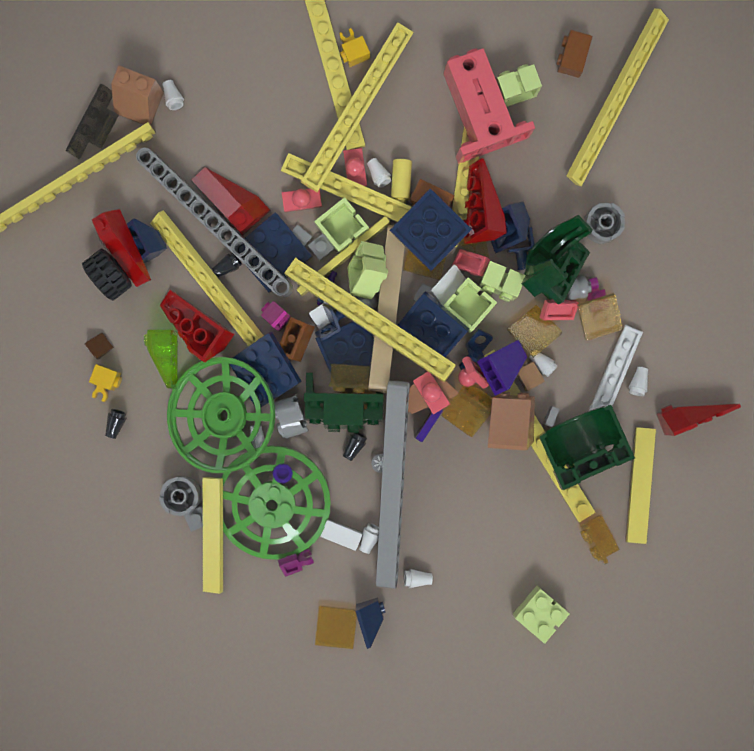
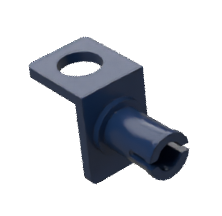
(521, 253)
(333, 317)
(475, 349)

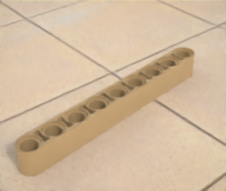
(388, 308)

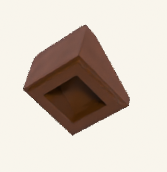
(99, 346)

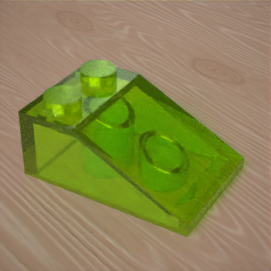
(164, 352)

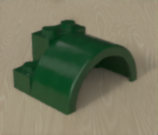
(582, 446)

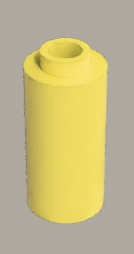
(401, 180)

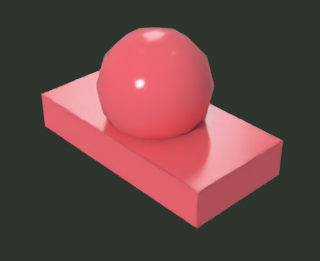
(355, 166)
(301, 200)
(471, 262)
(563, 311)
(471, 374)
(431, 392)

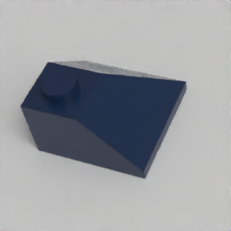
(517, 227)
(147, 240)
(370, 619)

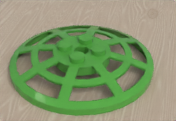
(212, 415)
(286, 503)

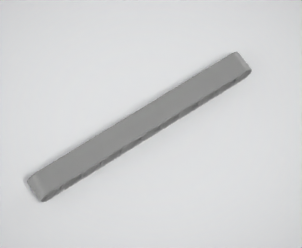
(207, 216)
(392, 483)

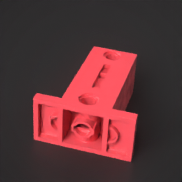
(481, 106)

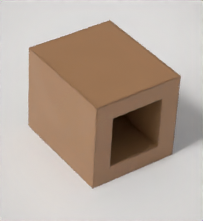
(529, 376)

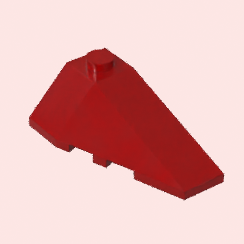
(234, 202)
(483, 206)
(119, 242)
(198, 330)
(684, 418)

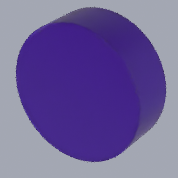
(282, 473)

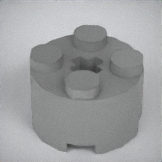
(615, 222)
(290, 417)
(169, 492)

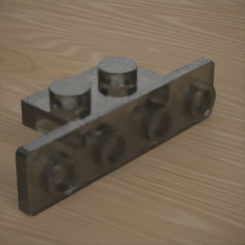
(95, 123)

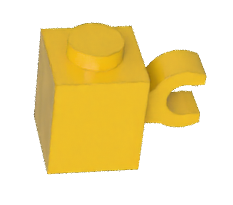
(354, 49)
(104, 379)

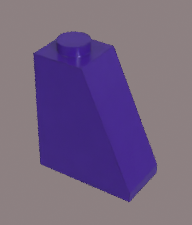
(503, 366)

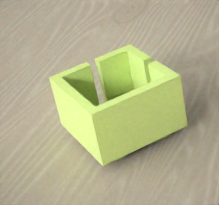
(519, 85)
(340, 225)
(367, 271)
(503, 284)
(468, 305)
(540, 614)

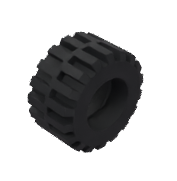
(106, 274)

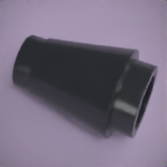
(227, 265)
(115, 422)
(354, 445)

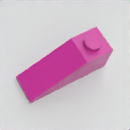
(275, 315)

